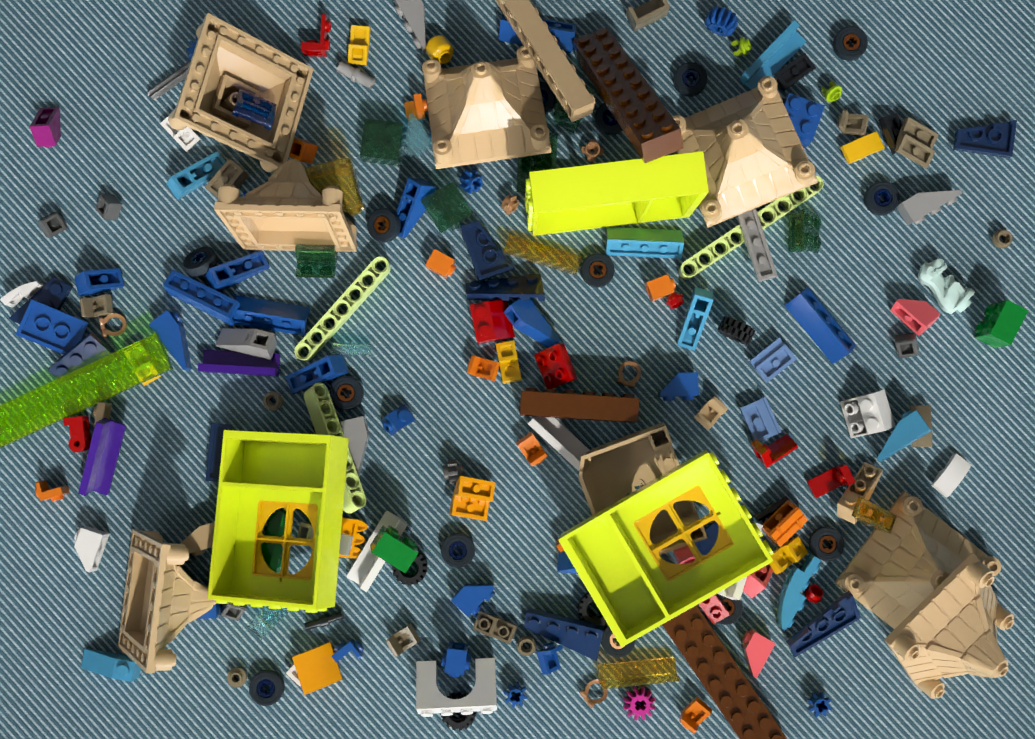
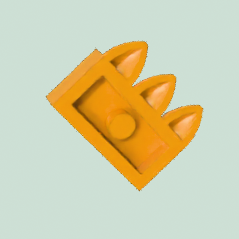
(351, 527)

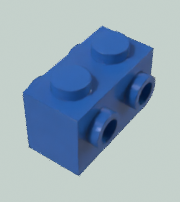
(456, 659)

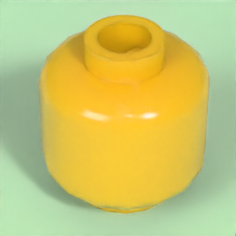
(439, 49)

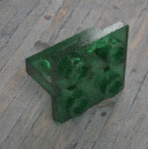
(447, 207)
(804, 232)
(316, 261)

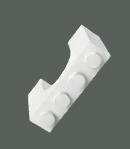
(431, 700)

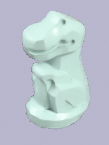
(947, 292)

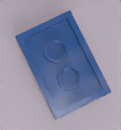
(51, 327)

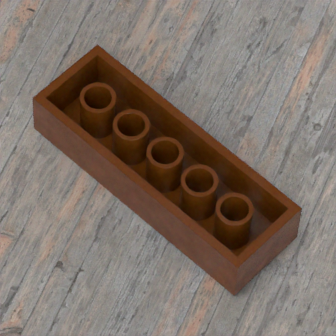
(582, 407)

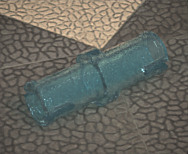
(351, 349)

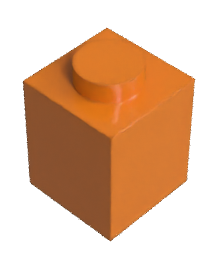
(303, 150)
(441, 264)
(660, 287)

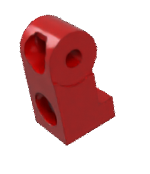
(79, 433)

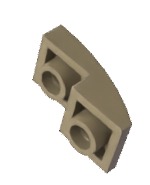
(925, 412)
(495, 627)

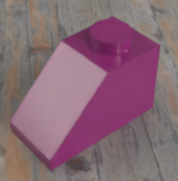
(46, 127)

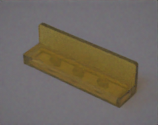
(542, 254)
(637, 672)

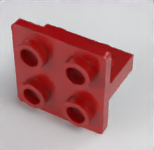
(555, 366)

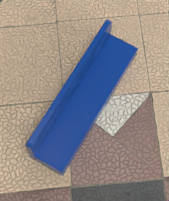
(562, 31)
(201, 297)
(271, 315)
(820, 325)

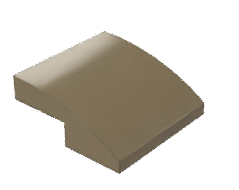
(916, 142)

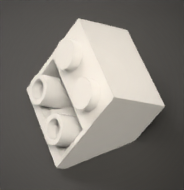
(867, 414)

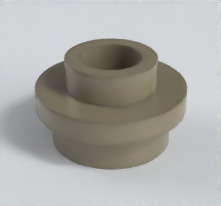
(1007, 236)
(266, 400)
(526, 652)
(241, 673)

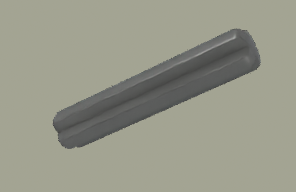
(169, 82)

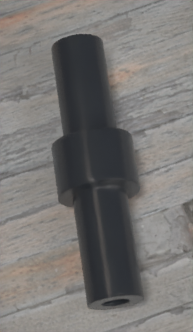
(770, 509)
(324, 620)

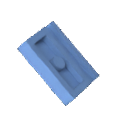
(772, 360)
(760, 419)

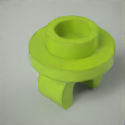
(744, 46)
(833, 93)

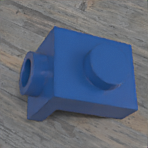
(397, 420)
(343, 649)
(548, 658)

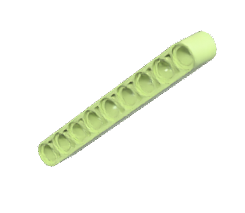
(728, 245)

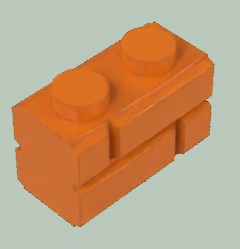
(784, 523)

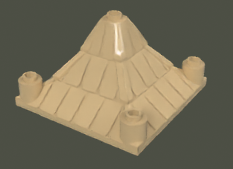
(234, 60)
(485, 111)
(747, 152)
(286, 213)
(903, 568)
(157, 600)
(953, 631)

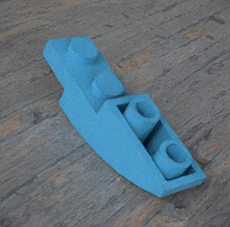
(790, 598)

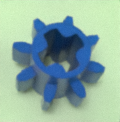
(471, 181)
(514, 700)
(820, 709)

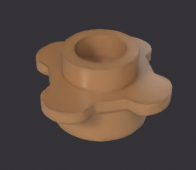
(592, 155)
(510, 204)

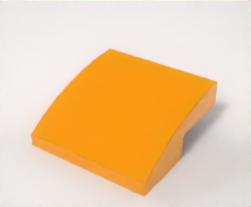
(472, 498)
(316, 668)

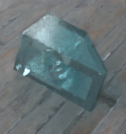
(416, 138)
(267, 620)

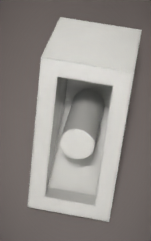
(90, 546)

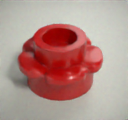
(675, 300)
(814, 593)

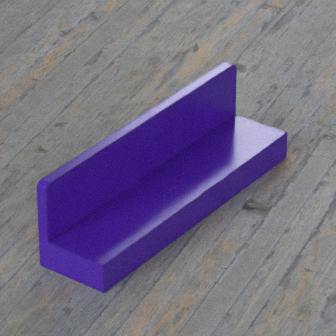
(238, 363)
(102, 457)

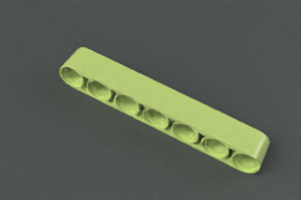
(333, 312)
(327, 423)

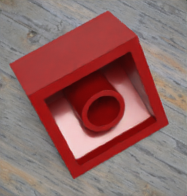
(491, 322)

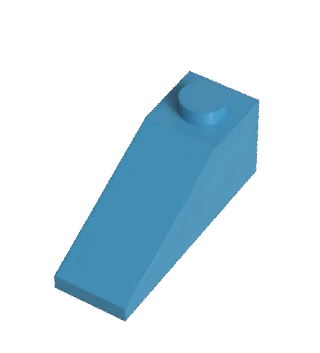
(195, 175)
(695, 318)
(905, 433)
(110, 665)

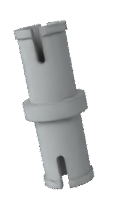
(356, 75)

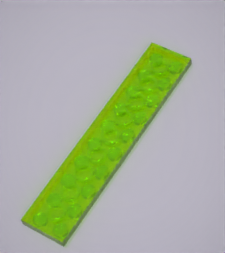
(82, 389)

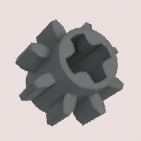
(453, 471)

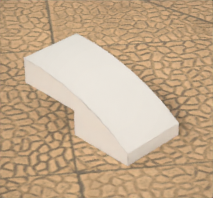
(186, 138)
(16, 295)
(951, 475)

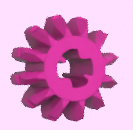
(637, 709)

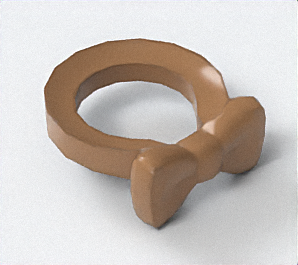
(105, 332)
(621, 379)
(584, 693)

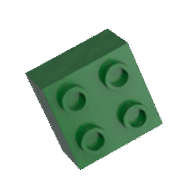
(1000, 323)
(394, 549)

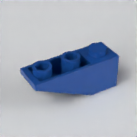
(531, 322)

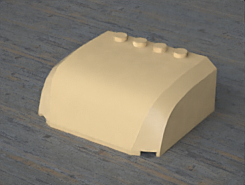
(619, 465)

